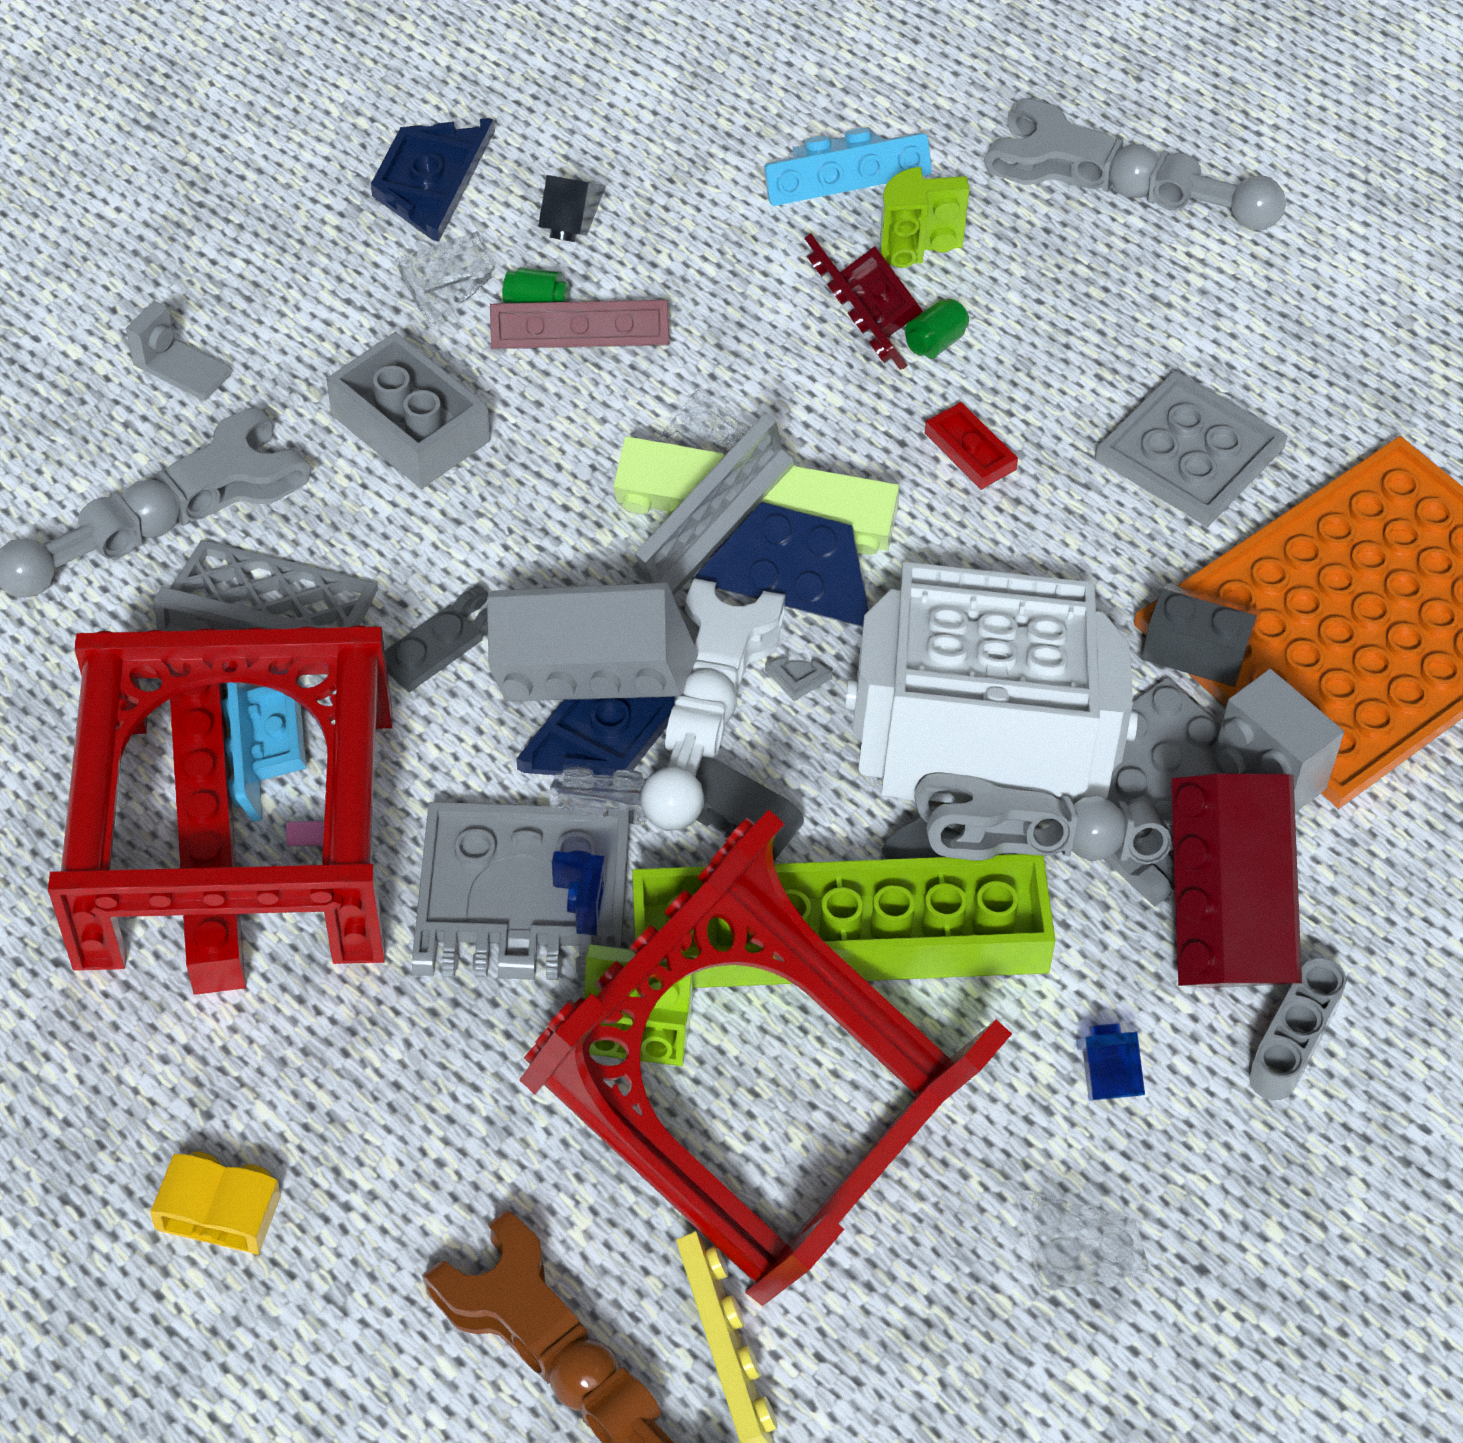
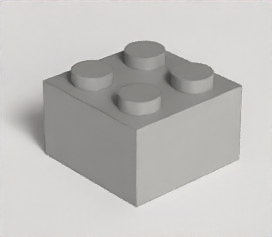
(1278, 732)

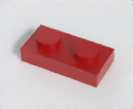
(971, 445)

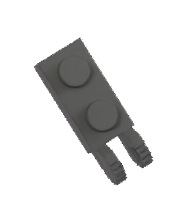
(438, 641)

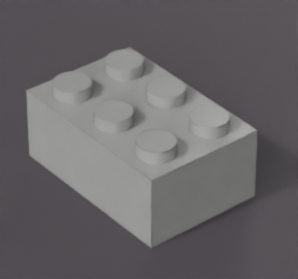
(408, 410)

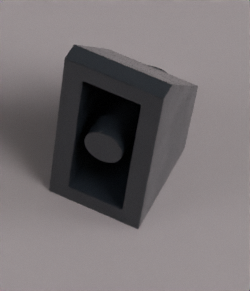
(569, 207)

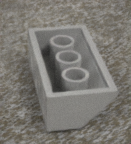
(588, 642)

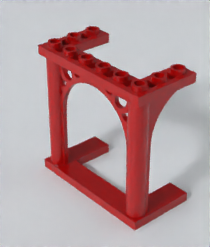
(114, 707)
(747, 895)

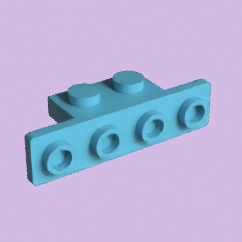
(844, 164)
(263, 741)

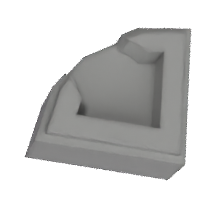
(797, 677)

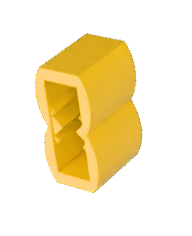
(216, 1202)

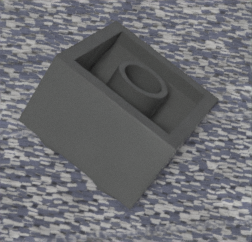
(1200, 634)

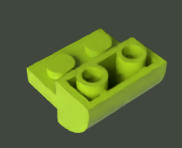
(922, 216)
(668, 1023)

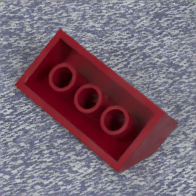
(1236, 880)

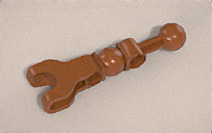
(546, 1335)

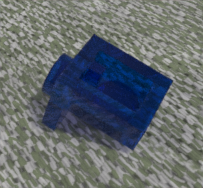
(585, 879)
(1111, 1063)

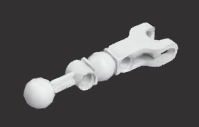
(725, 644)

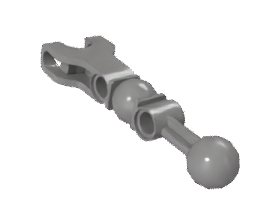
(1096, 160)
(186, 491)
(1005, 820)

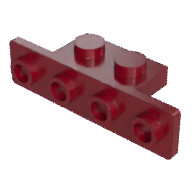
(874, 291)

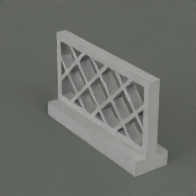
(715, 507)
(189, 612)

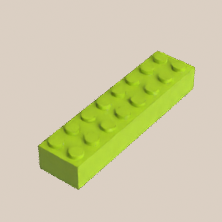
(889, 916)

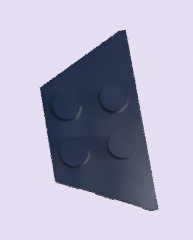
(429, 172)
(794, 556)
(597, 735)

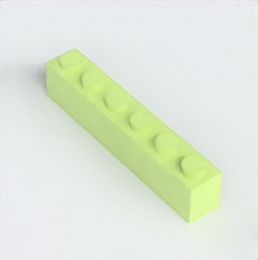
(665, 474)

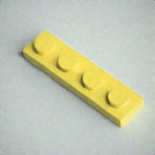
(721, 1319)

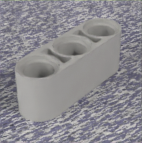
(1299, 1009)

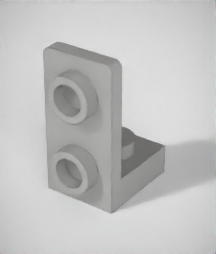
(163, 356)

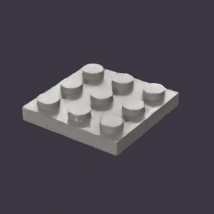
(1191, 448)

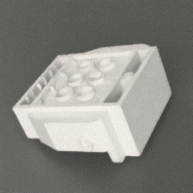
(991, 684)

